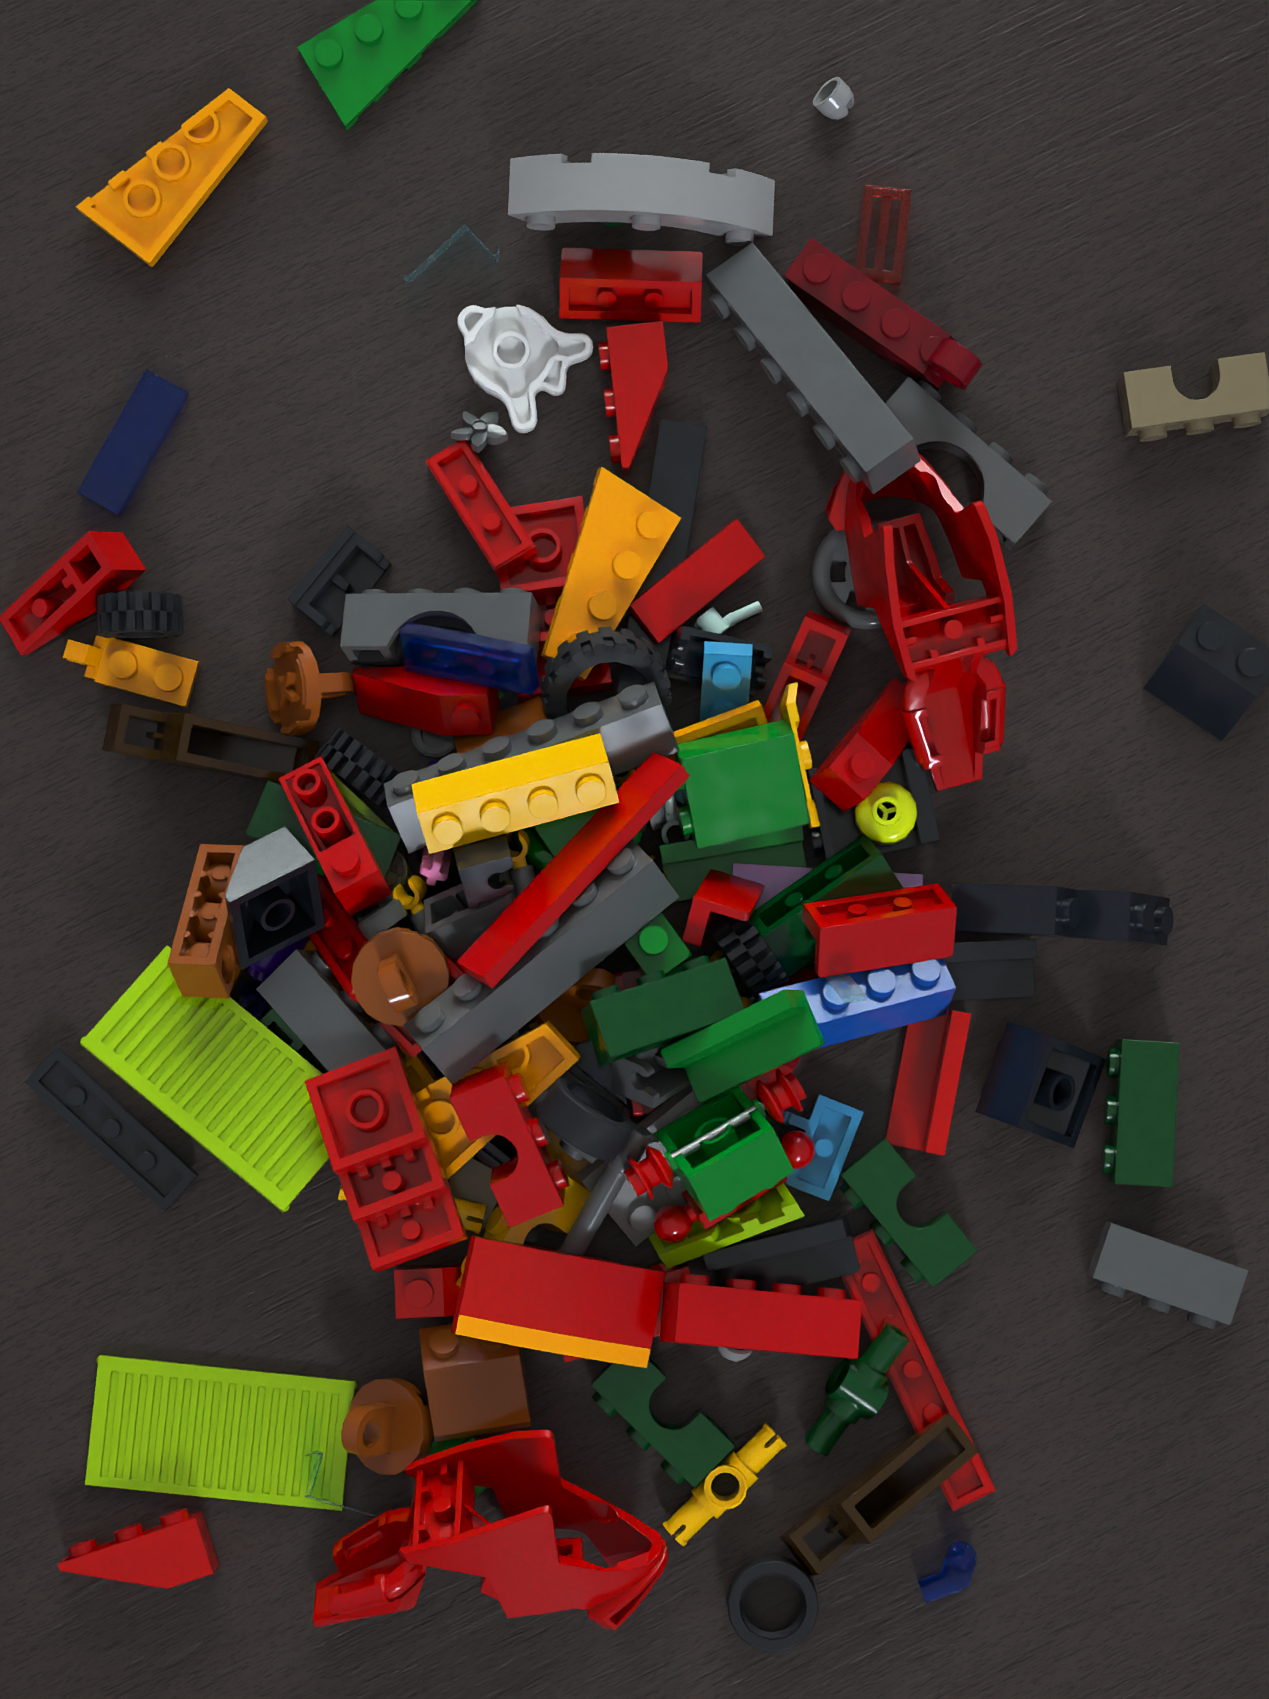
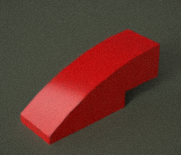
(809, 664)

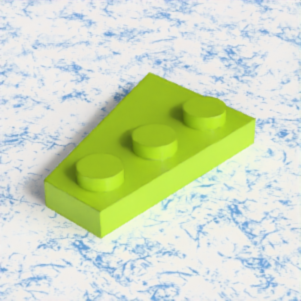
(757, 1217)

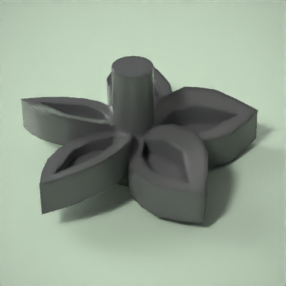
(481, 430)

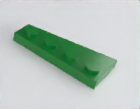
(373, 47)

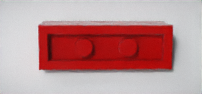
(630, 285)
(881, 929)
(928, 1082)

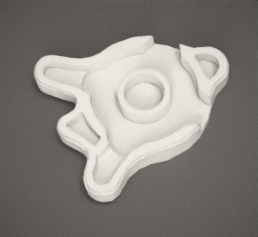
(518, 355)

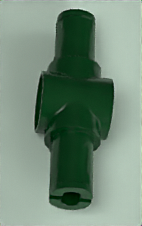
(856, 1389)

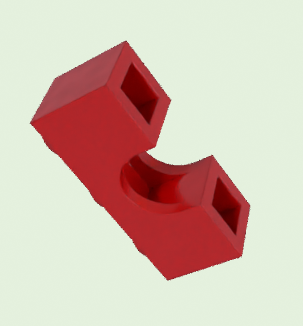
(496, 1105)

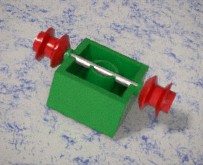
(722, 1148)

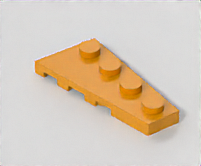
(169, 185)
(613, 555)
(537, 1055)

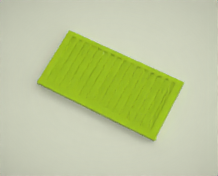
(216, 1079)
(218, 1432)

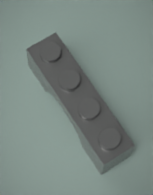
(1009, 497)
(375, 618)

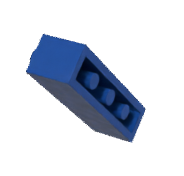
(893, 996)

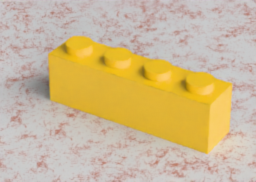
(514, 793)

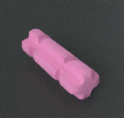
(435, 865)

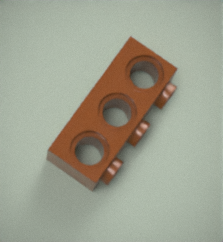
(203, 943)

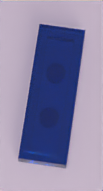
(133, 442)
(469, 658)

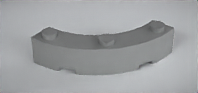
(641, 192)

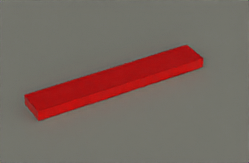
(572, 870)
(914, 1371)

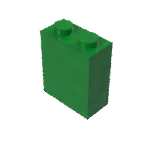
(741, 784)

